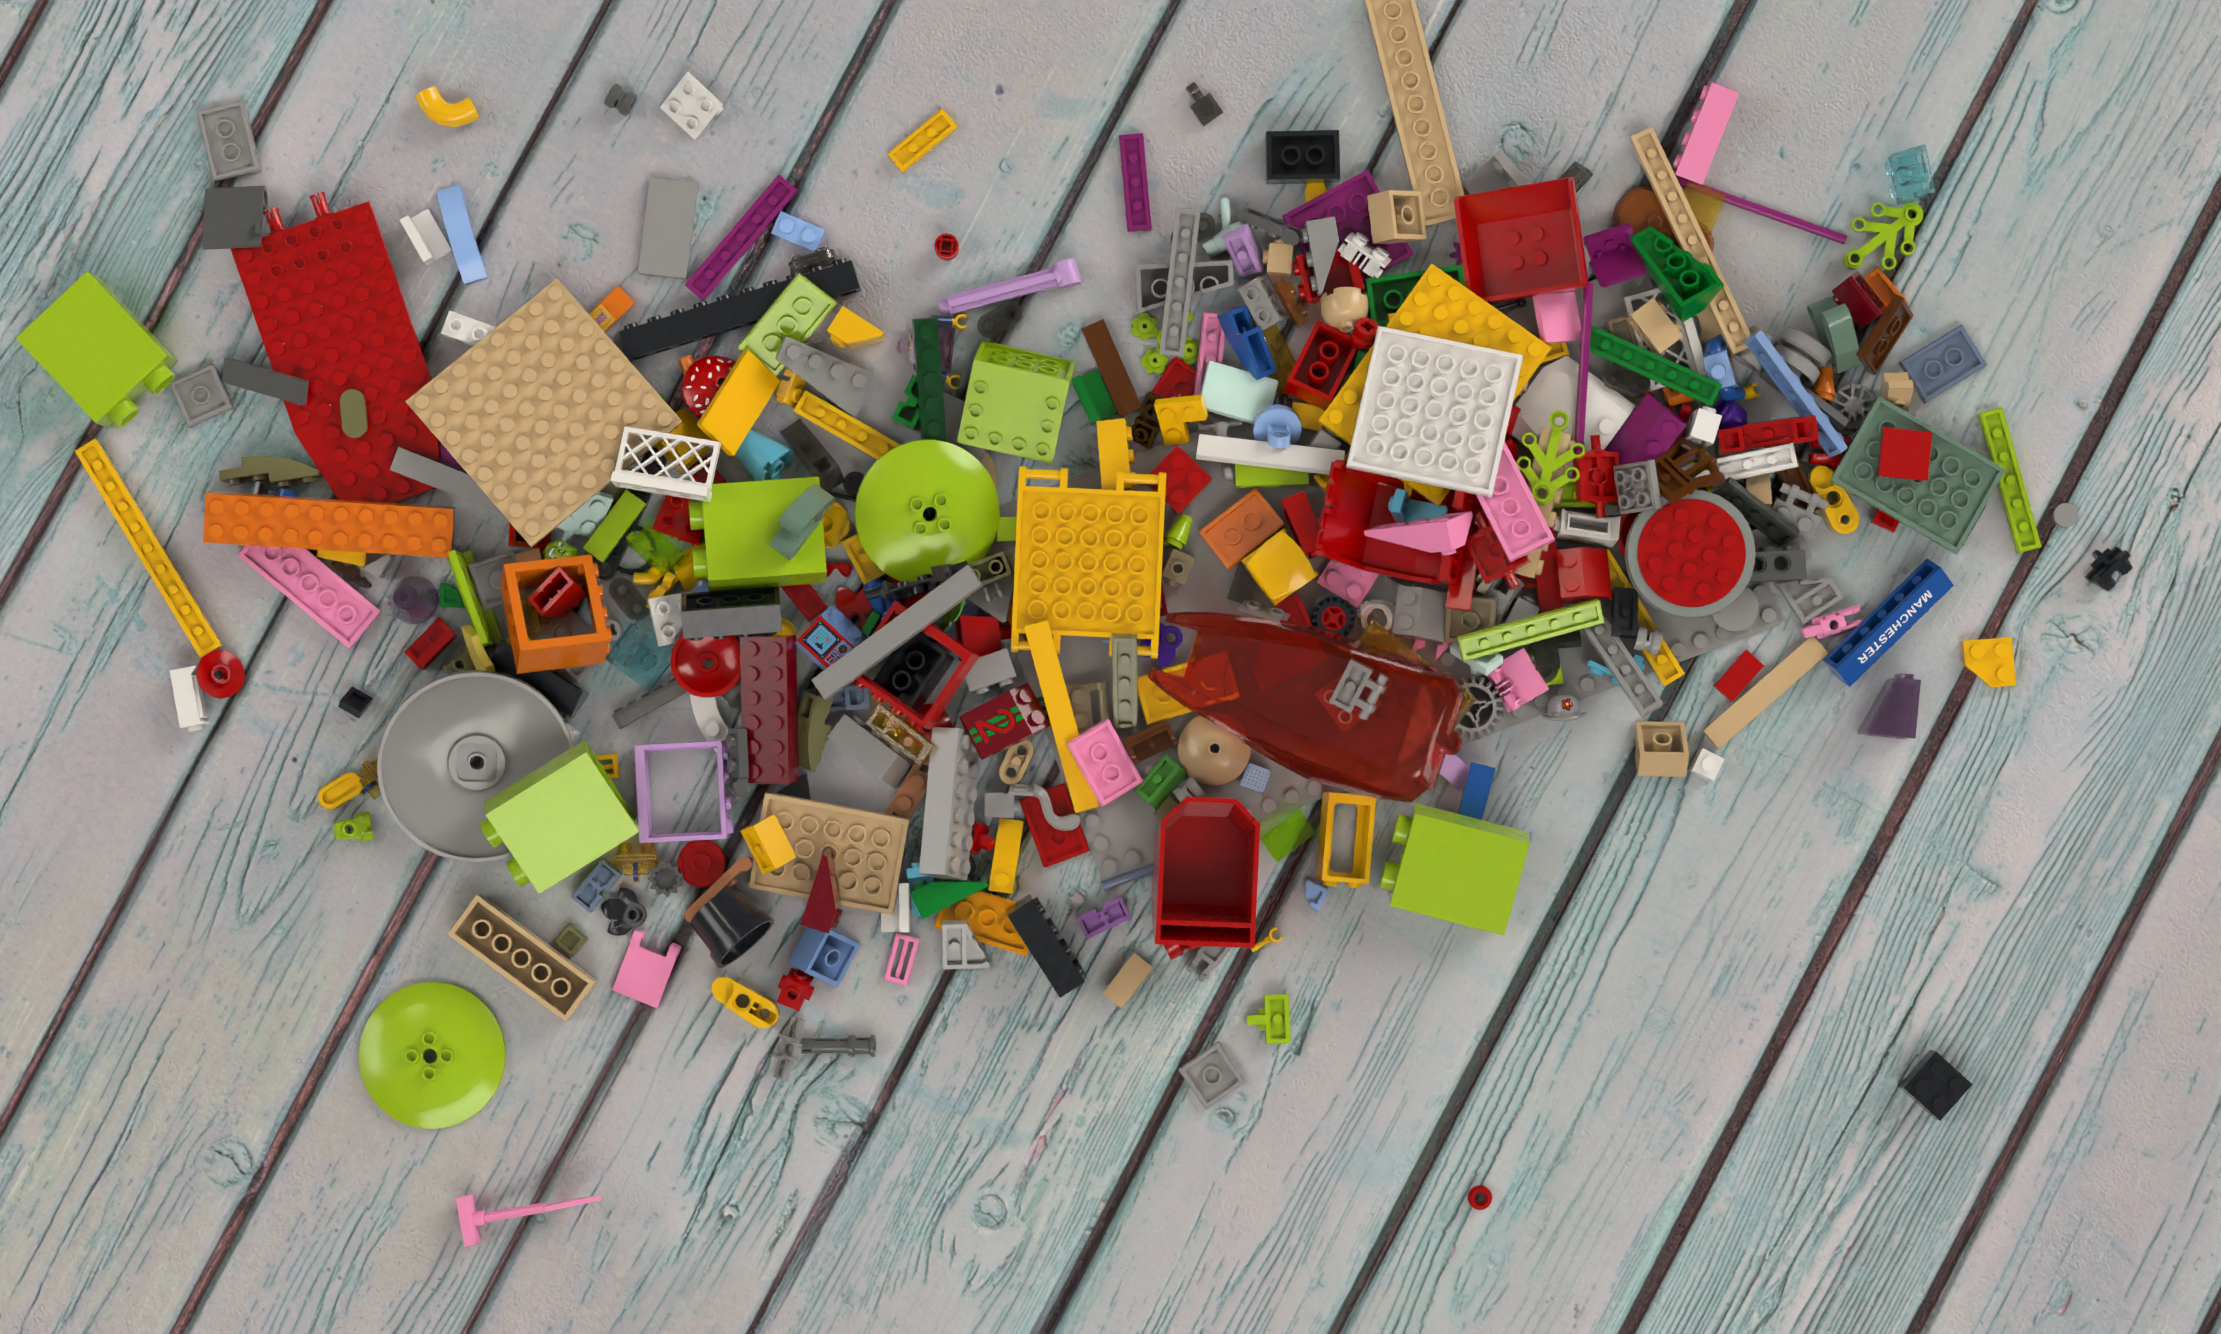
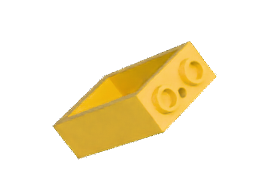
(1362, 840)

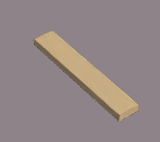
(1765, 692)

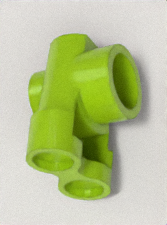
(359, 828)

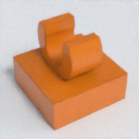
(1674, 398)

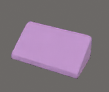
(1244, 251)

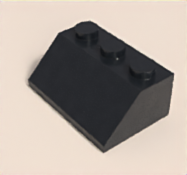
(914, 670)

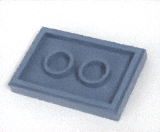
(1943, 363)

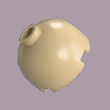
(1344, 307)

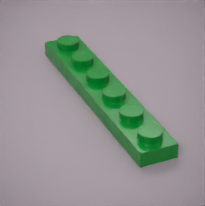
(1653, 367)

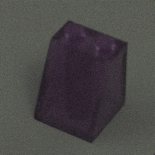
(1894, 709)

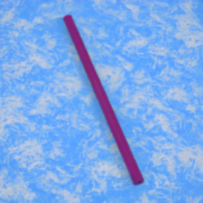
(1775, 215)
(1583, 367)

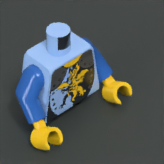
(1722, 370)

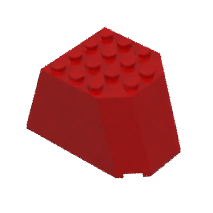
(1206, 874)

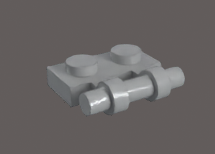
(1801, 518)
(1351, 686)

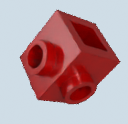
(795, 989)

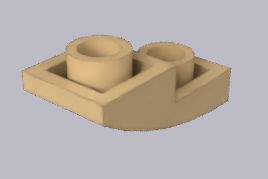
(1127, 981)

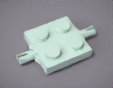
(587, 517)

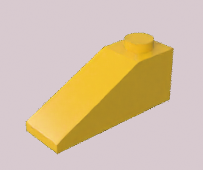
(1006, 855)

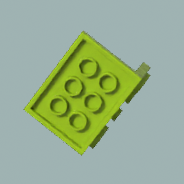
(1015, 401)

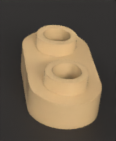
(1016, 761)

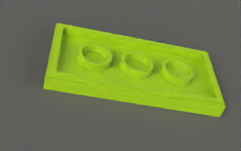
(793, 315)

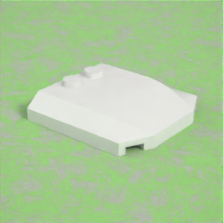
(1557, 390)

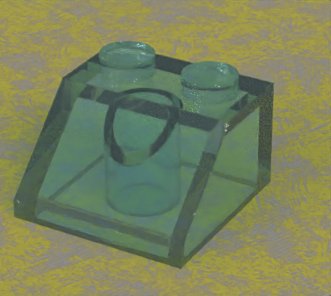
(1910, 175)
(639, 655)

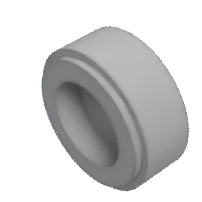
(2065, 515)

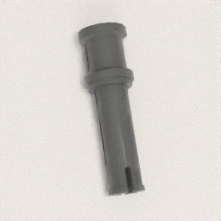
(850, 1045)

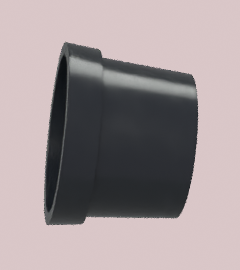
(730, 925)

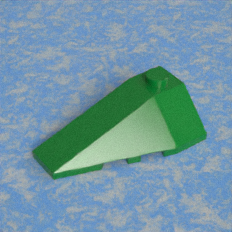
(1680, 277)

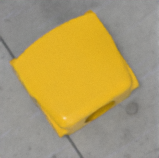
(1279, 567)

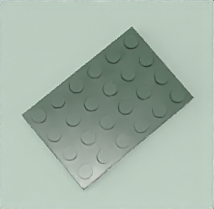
(1936, 508)

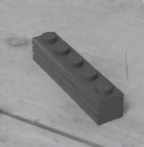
(648, 703)

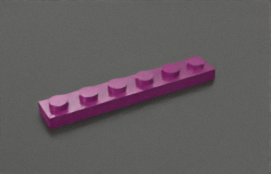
(741, 238)

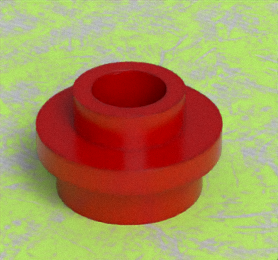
(1487, 1197)

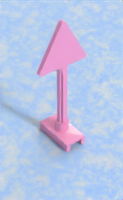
(472, 1219)

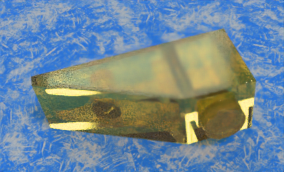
(900, 733)

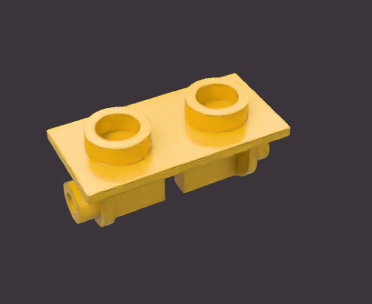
(791, 391)

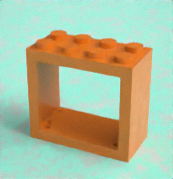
(560, 651)

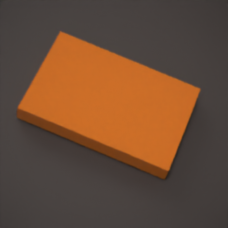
(1242, 528)

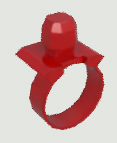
(981, 839)

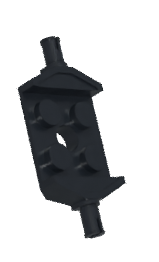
(907, 589)

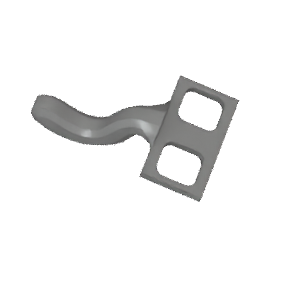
(1221, 426)
(1062, 823)

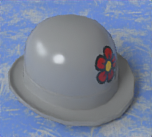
(1563, 708)

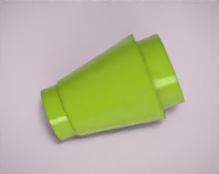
(1178, 533)

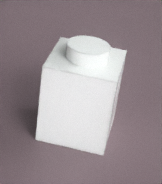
(1706, 764)

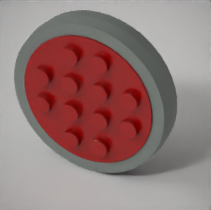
(1690, 555)

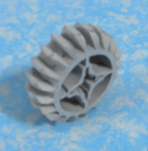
(1491, 701)

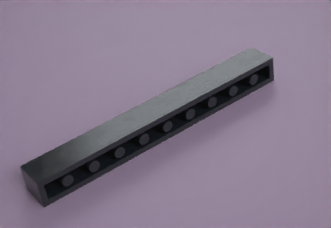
(727, 312)

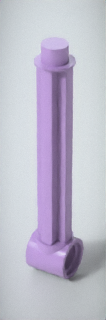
(1063, 274)

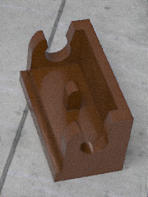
(1150, 741)

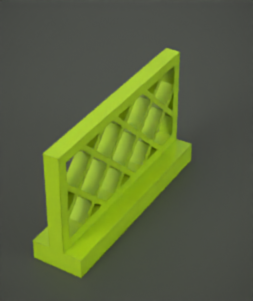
(483, 622)

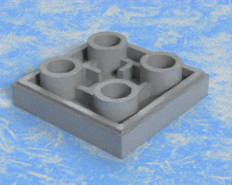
(1637, 487)

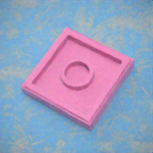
(1557, 317)

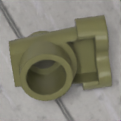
(463, 661)

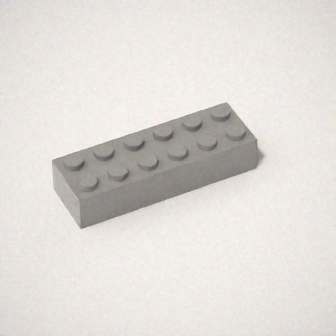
(949, 805)

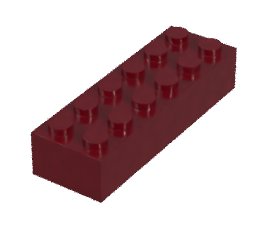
(770, 707)

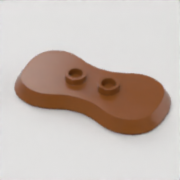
(1642, 210)

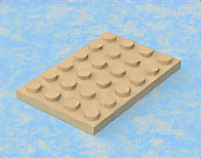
(864, 846)

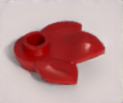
(853, 604)

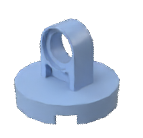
(1277, 426)

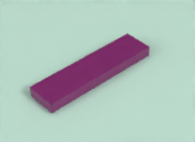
(1135, 182)

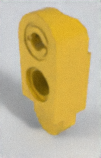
(1819, 481)
(727, 991)

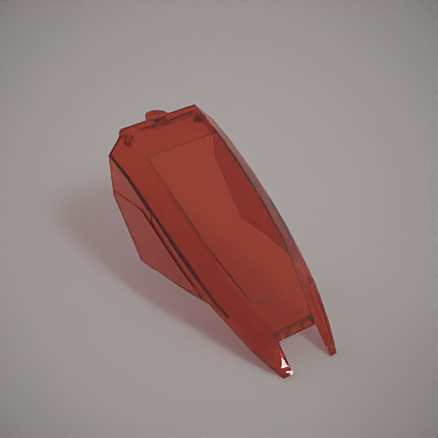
(1274, 692)

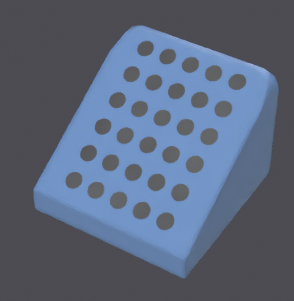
(1255, 778)

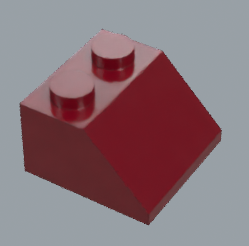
(1859, 298)

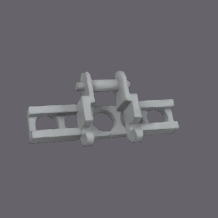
(786, 1056)

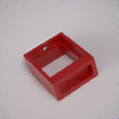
(1301, 521)

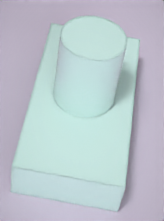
(1480, 665)

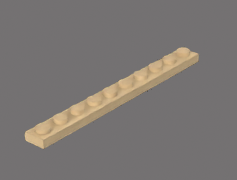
(1689, 233)

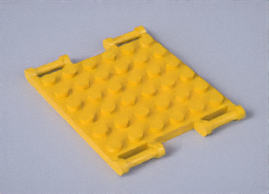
(1089, 559)

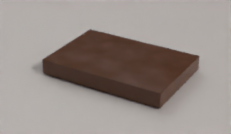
(1885, 335)

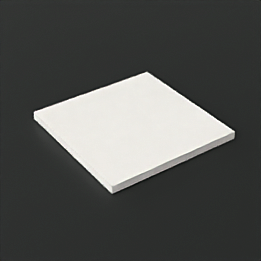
(1434, 411)

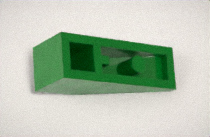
(938, 895)

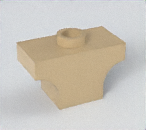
(1897, 389)

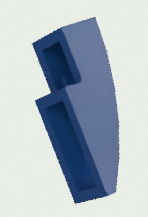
(1247, 341)

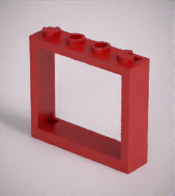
(900, 707)

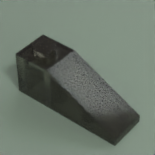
(813, 455)

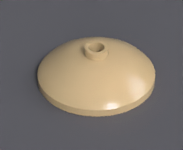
(1203, 764)

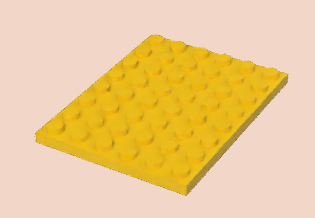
(1445, 311)

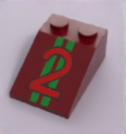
(1005, 721)
(824, 900)

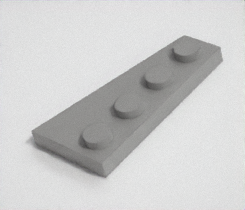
(834, 378)

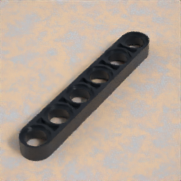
(616, 559)

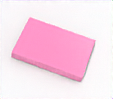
(1104, 762)

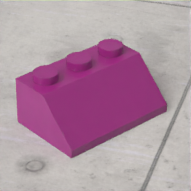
(1646, 432)

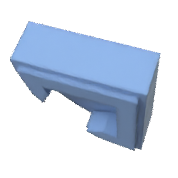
(1315, 894)

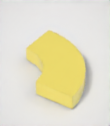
(476, 650)

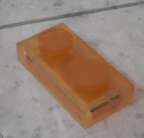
(1286, 292)

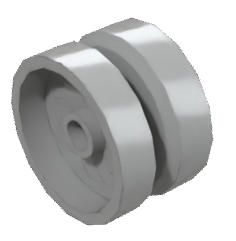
(1803, 354)

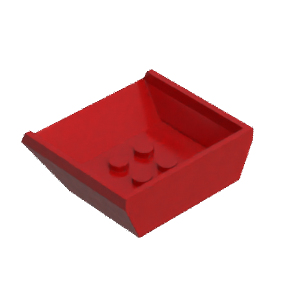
(1522, 241)

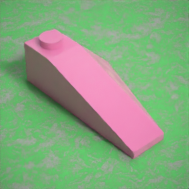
(1433, 535)

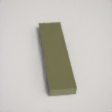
(1125, 680)

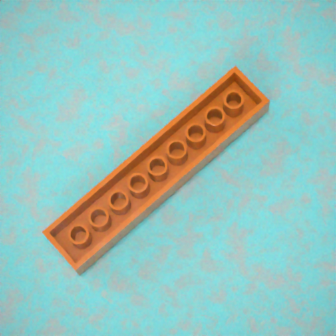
(328, 524)

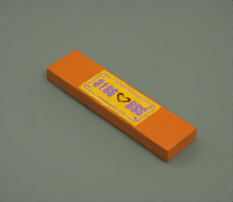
(612, 309)

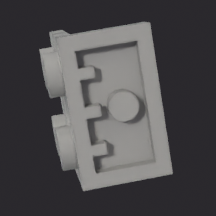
(1494, 175)

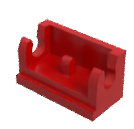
(431, 643)

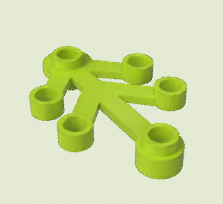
(1886, 234)
(1549, 462)

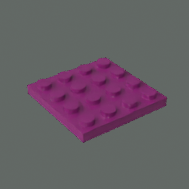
(1350, 207)

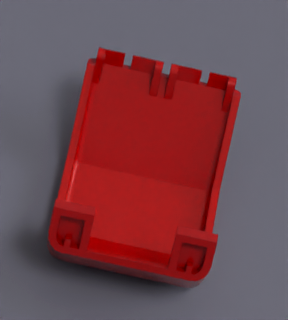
(1360, 501)

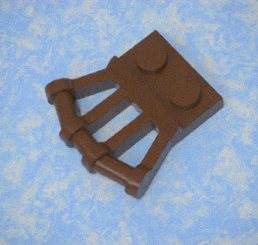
(1676, 482)

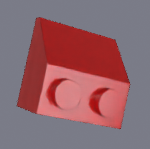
(1583, 574)

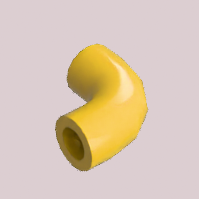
(446, 113)

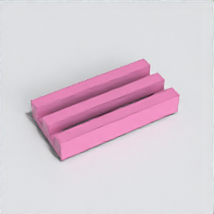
(906, 938)

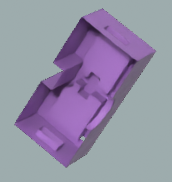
(1103, 920)

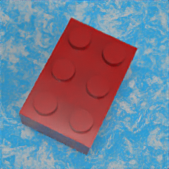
(1321, 365)

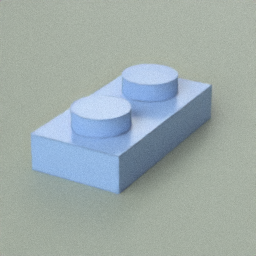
(798, 232)

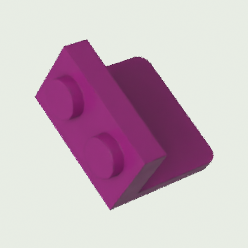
(1613, 255)

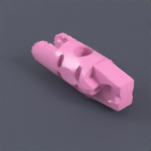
(1820, 624)

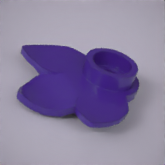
(1166, 649)

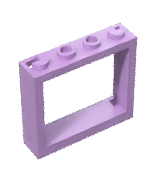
(644, 792)

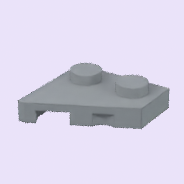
(1810, 597)

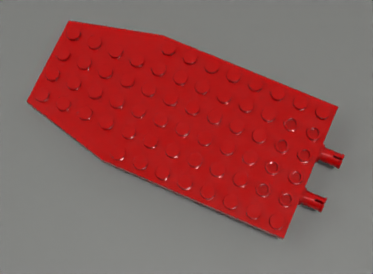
(341, 322)

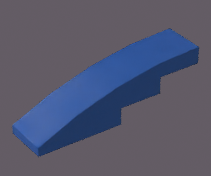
(1476, 791)

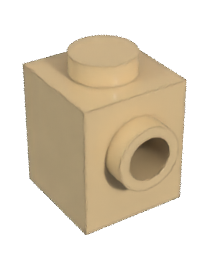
(1278, 258)

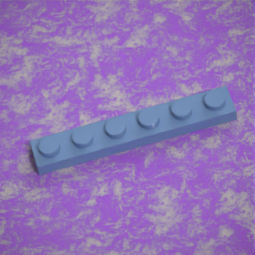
(1793, 391)

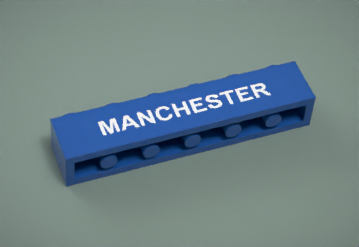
(1888, 622)

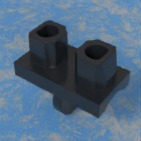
(2106, 564)

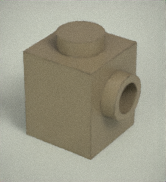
(1178, 568)

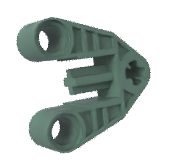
(1836, 333)
(801, 520)

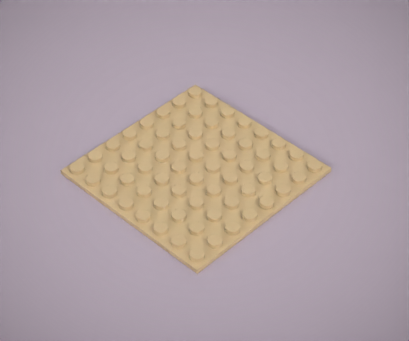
(542, 411)

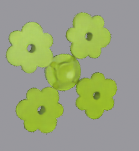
(1151, 331)

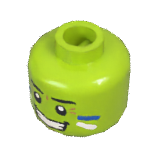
(559, 549)

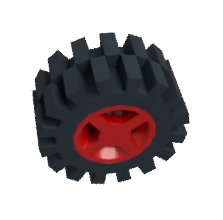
(1339, 612)

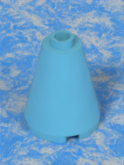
(764, 457)

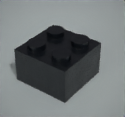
(1935, 1085)

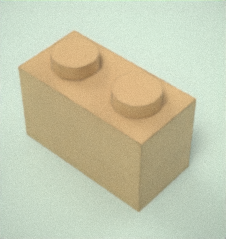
(1655, 326)

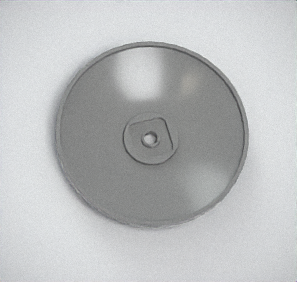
(429, 749)

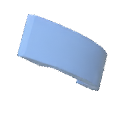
(461, 234)

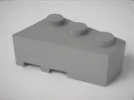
(870, 750)

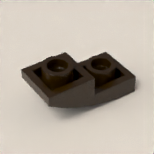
(1146, 423)

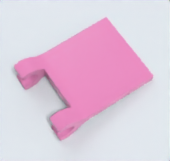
(645, 971)

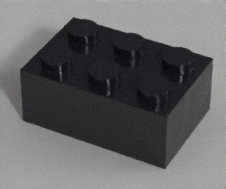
(1302, 157)

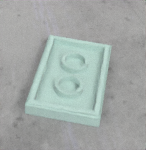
(1236, 392)

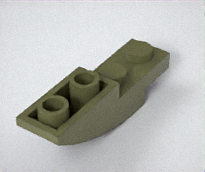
(279, 469)
(995, 567)
(812, 728)

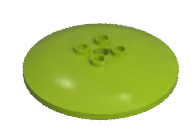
(908, 482)
(467, 1049)

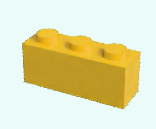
(1114, 452)

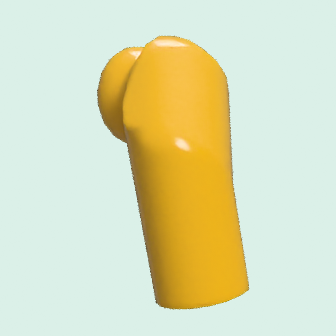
(652, 577)

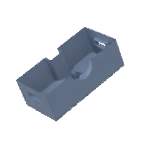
(595, 883)

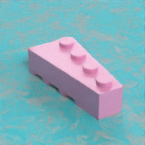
(1706, 132)

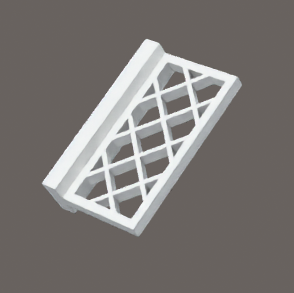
(1690, 340)
(657, 483)

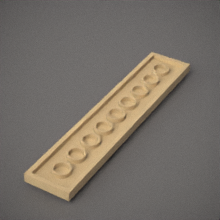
(1416, 106)

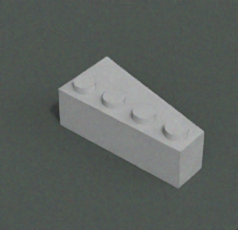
(1153, 279)

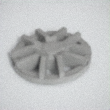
(1853, 405)

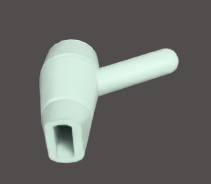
(1216, 244)

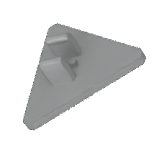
(995, 598)

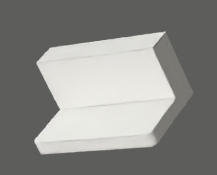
(426, 236)
(901, 918)

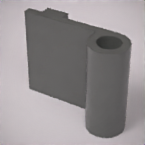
(233, 217)

